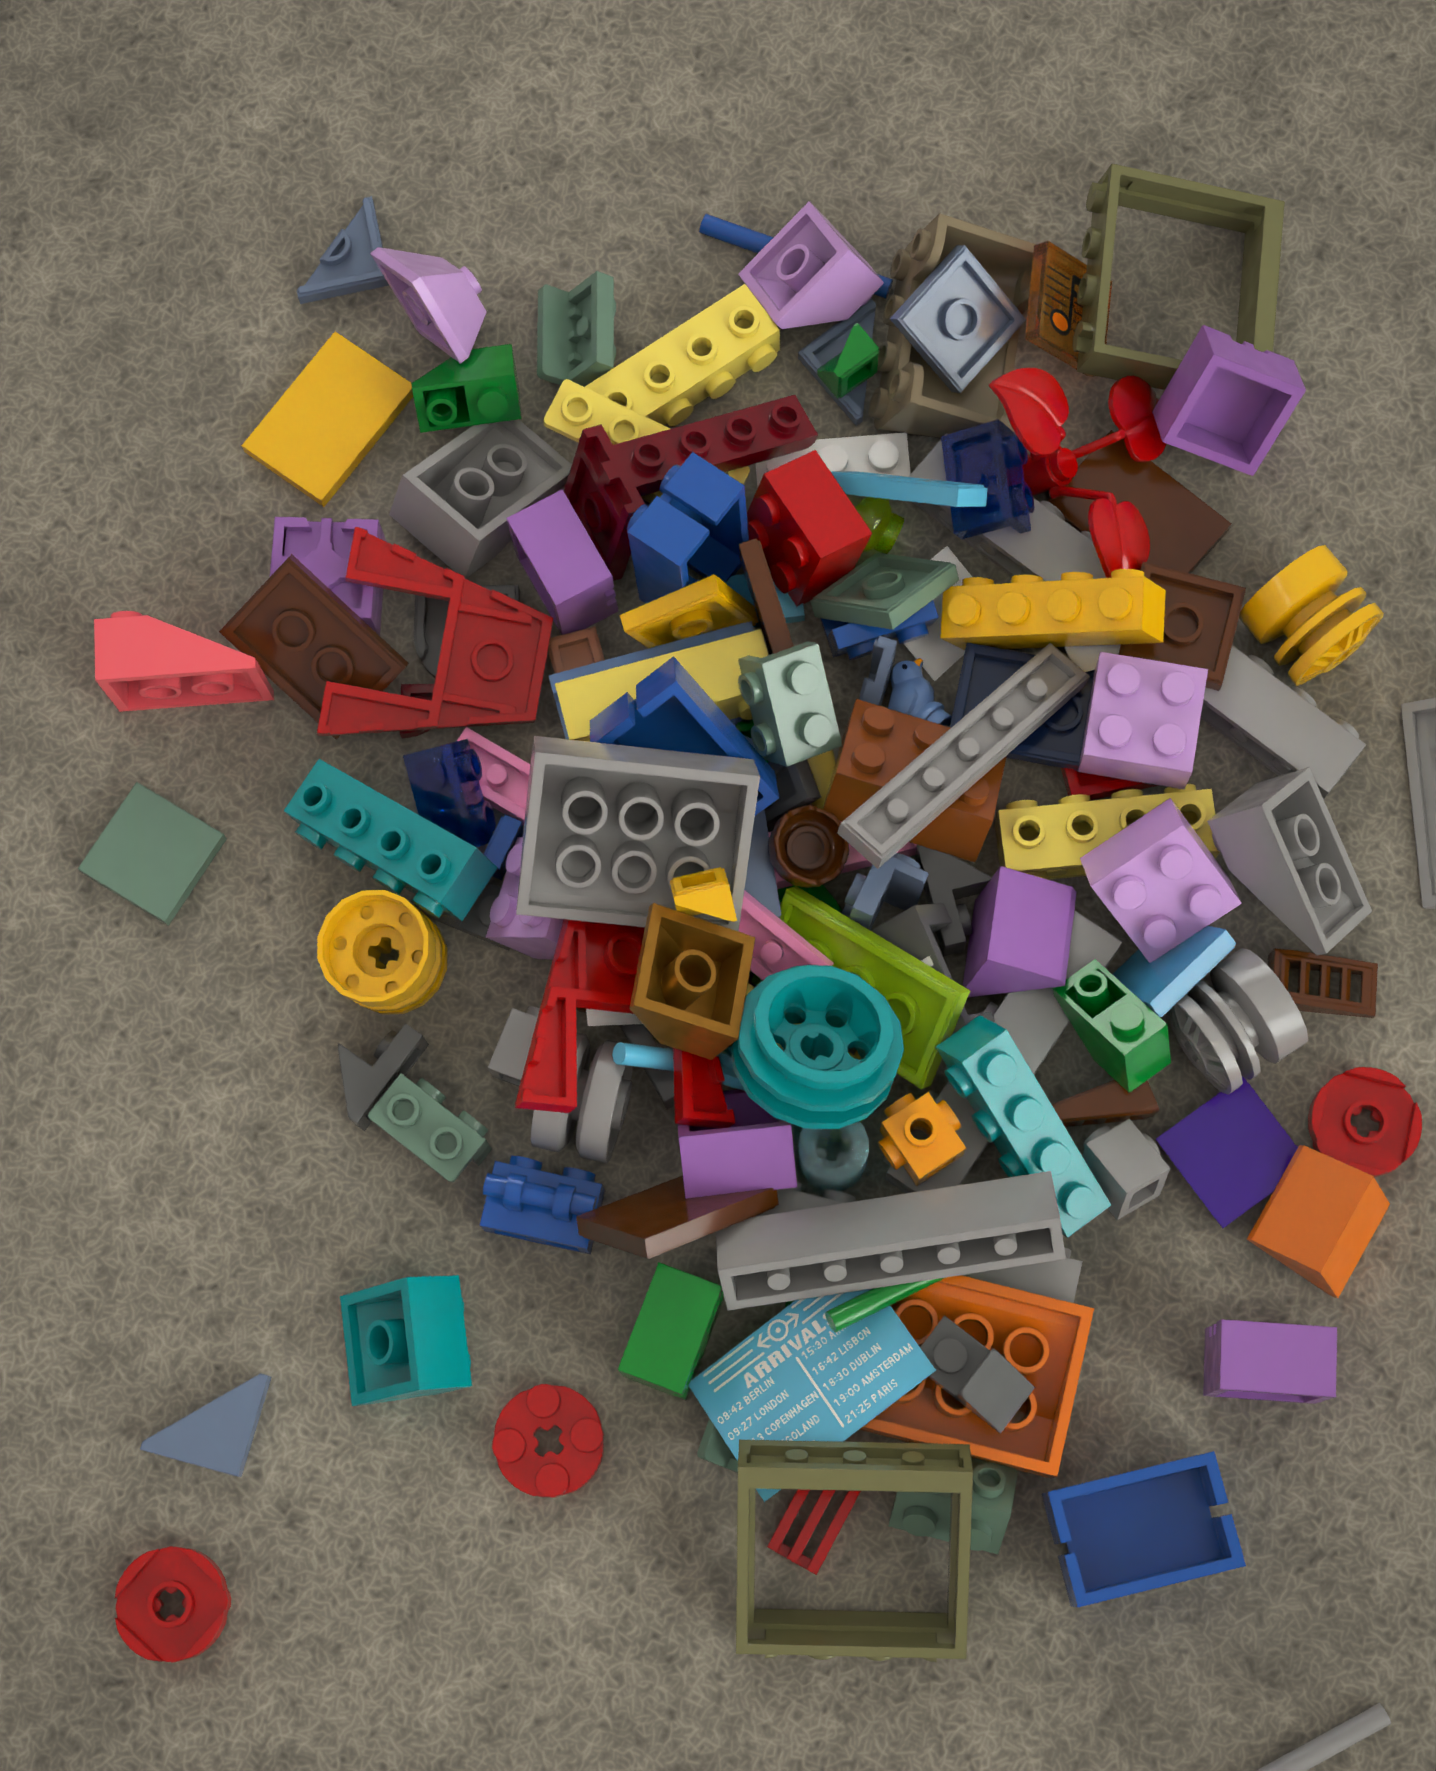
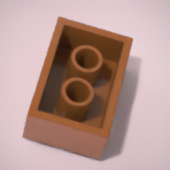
(881, 745)

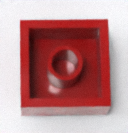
(806, 527)

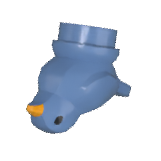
(914, 694)

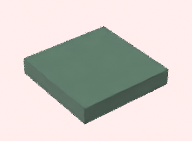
(884, 590)
(152, 853)

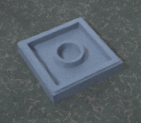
(958, 319)

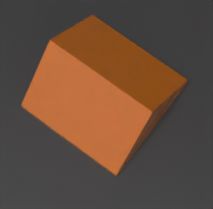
(1320, 1219)

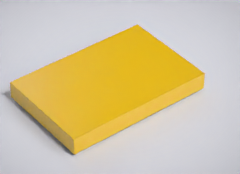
(329, 419)

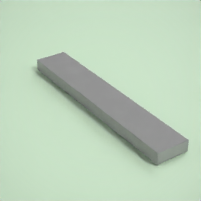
(962, 756)

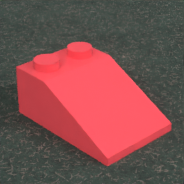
(161, 666)

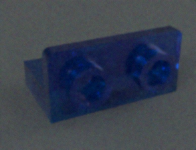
(993, 458)
(450, 792)

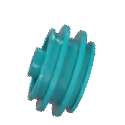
(815, 1076)

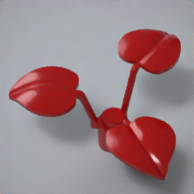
(1037, 411)

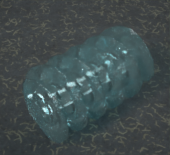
(849, 1165)

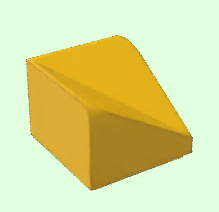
(704, 893)

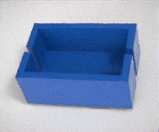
(690, 525)
(681, 717)
(1142, 1530)

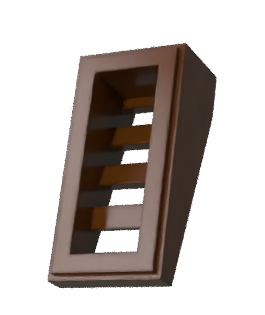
(1282, 959)
(1107, 1105)

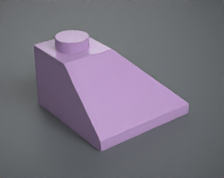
(810, 273)
(436, 298)

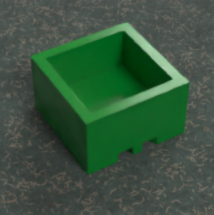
(671, 1331)

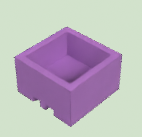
(1228, 401)
(325, 551)
(563, 563)
(739, 1158)
(1270, 1361)

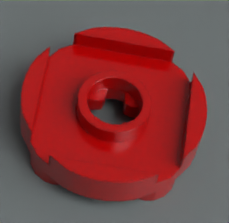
(1389, 1106)
(553, 1473)
(139, 1604)

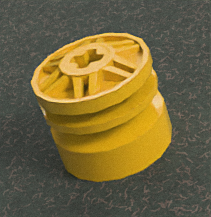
(1306, 610)
(372, 925)

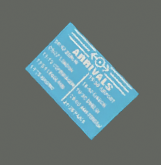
(807, 1381)

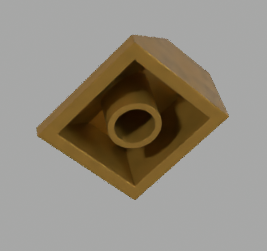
(691, 981)

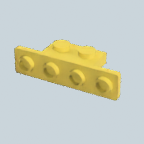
(580, 408)

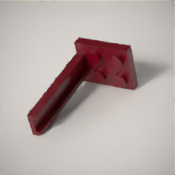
(611, 478)

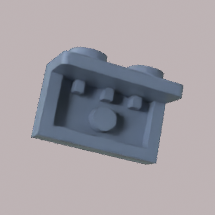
(895, 882)

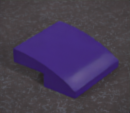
(1230, 1152)

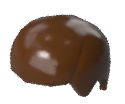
(807, 847)

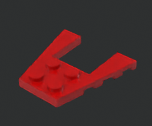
(487, 657)
(598, 971)

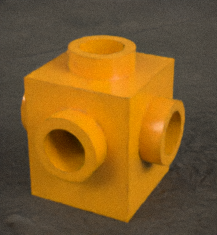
(920, 1157)

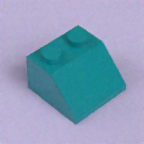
(406, 1339)

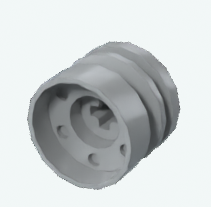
(1235, 1020)

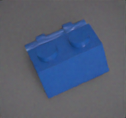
(539, 1204)

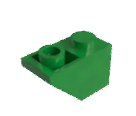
(469, 393)
(1115, 1025)

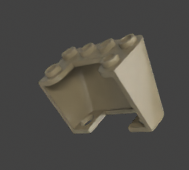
(909, 391)

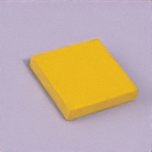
(688, 613)

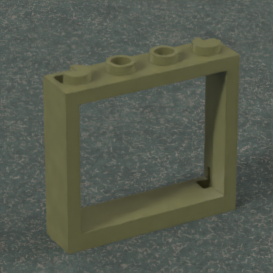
(1186, 200)
(854, 1468)

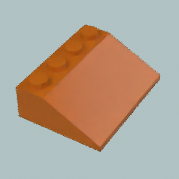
(1034, 1334)

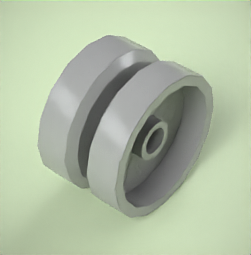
(600, 1108)

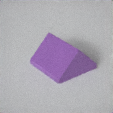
(1019, 934)

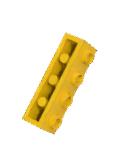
(1059, 612)

